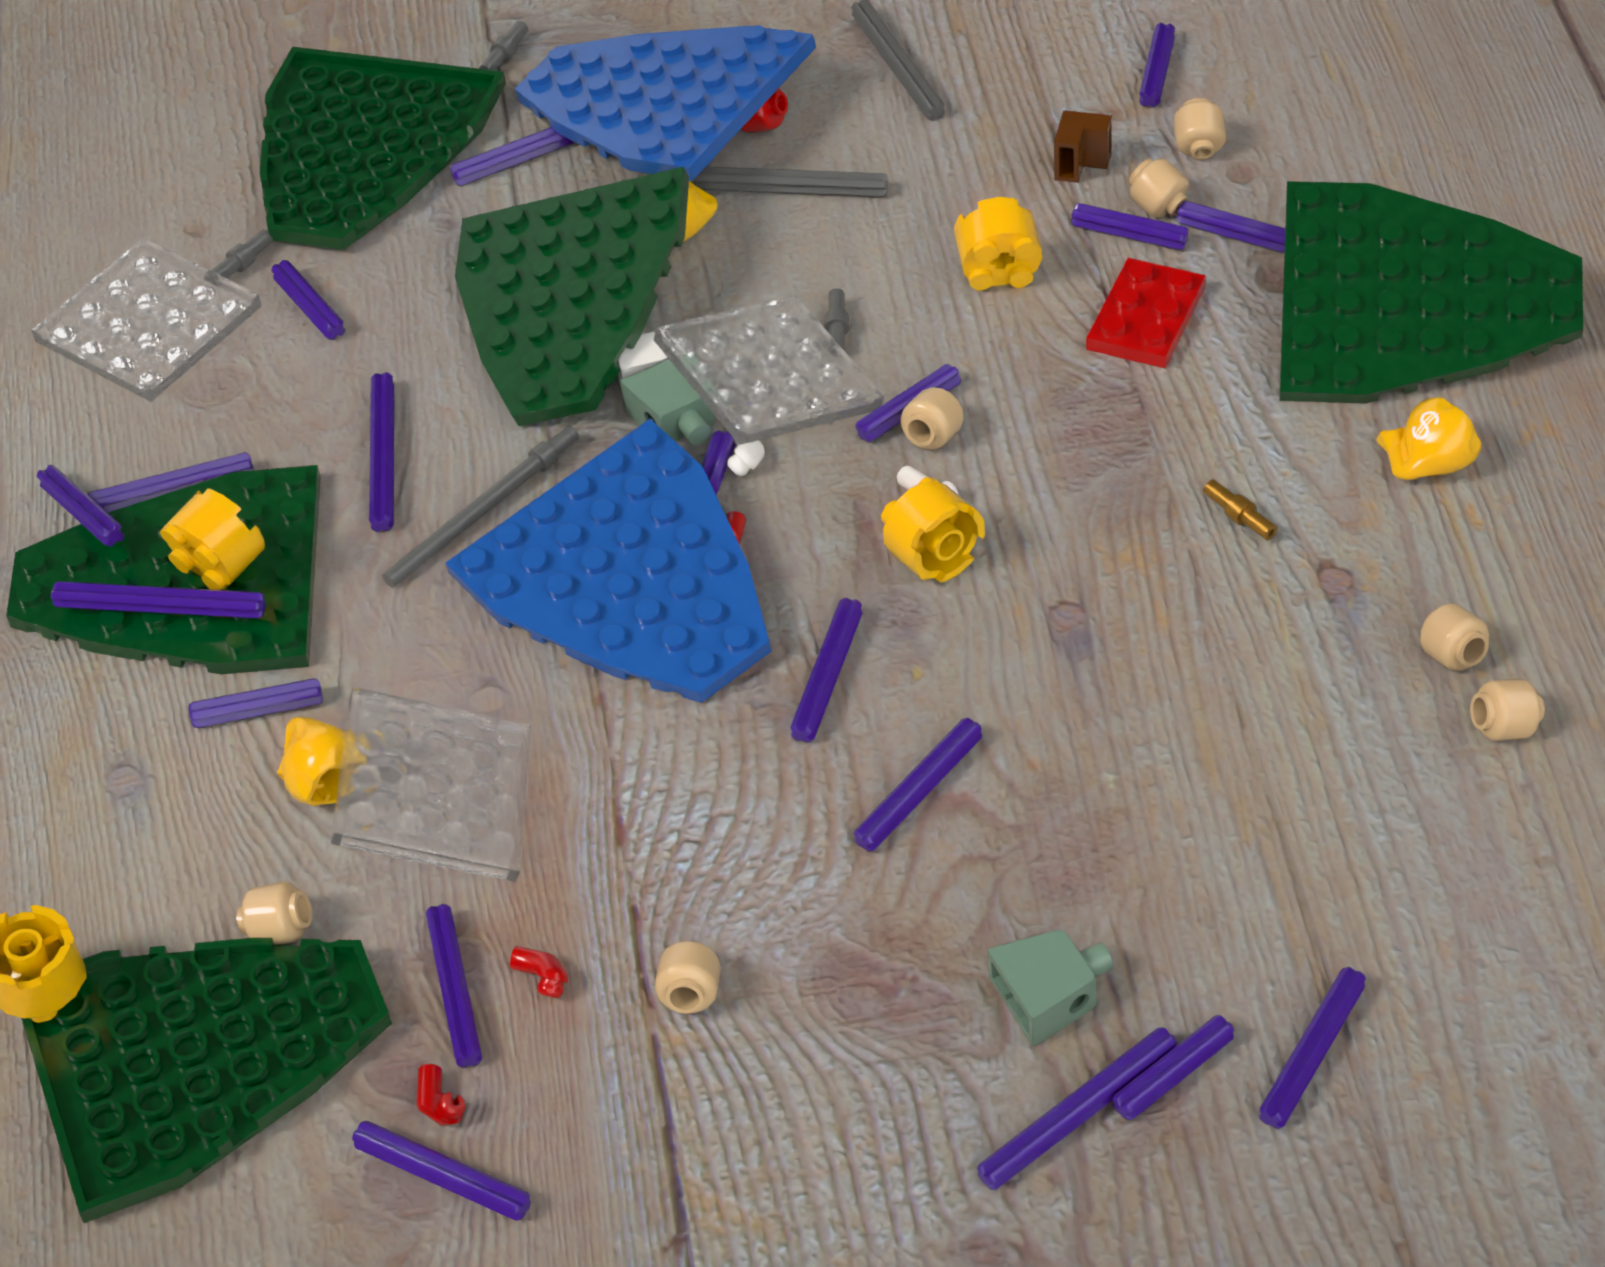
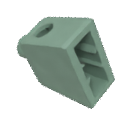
(668, 401)
(1047, 981)

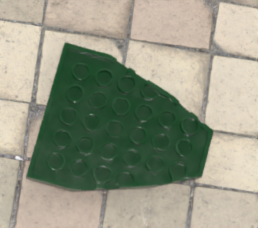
(361, 138)
(567, 288)
(1411, 293)
(275, 500)
(194, 1055)

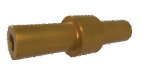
(1240, 509)

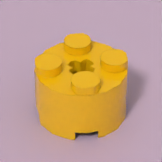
(998, 244)
(932, 530)
(211, 539)
(38, 964)

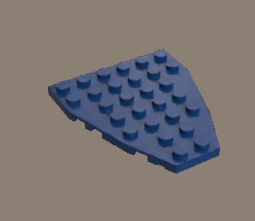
(663, 94)
(627, 570)

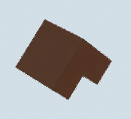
(1081, 142)

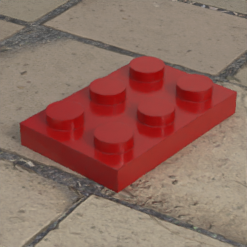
(1146, 312)

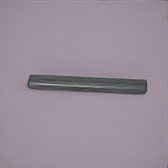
(898, 59)
(792, 181)

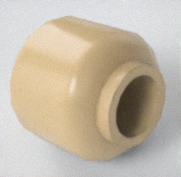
(1199, 127)
(1158, 187)
(932, 418)
(1455, 637)
(1507, 709)
(275, 913)
(687, 977)

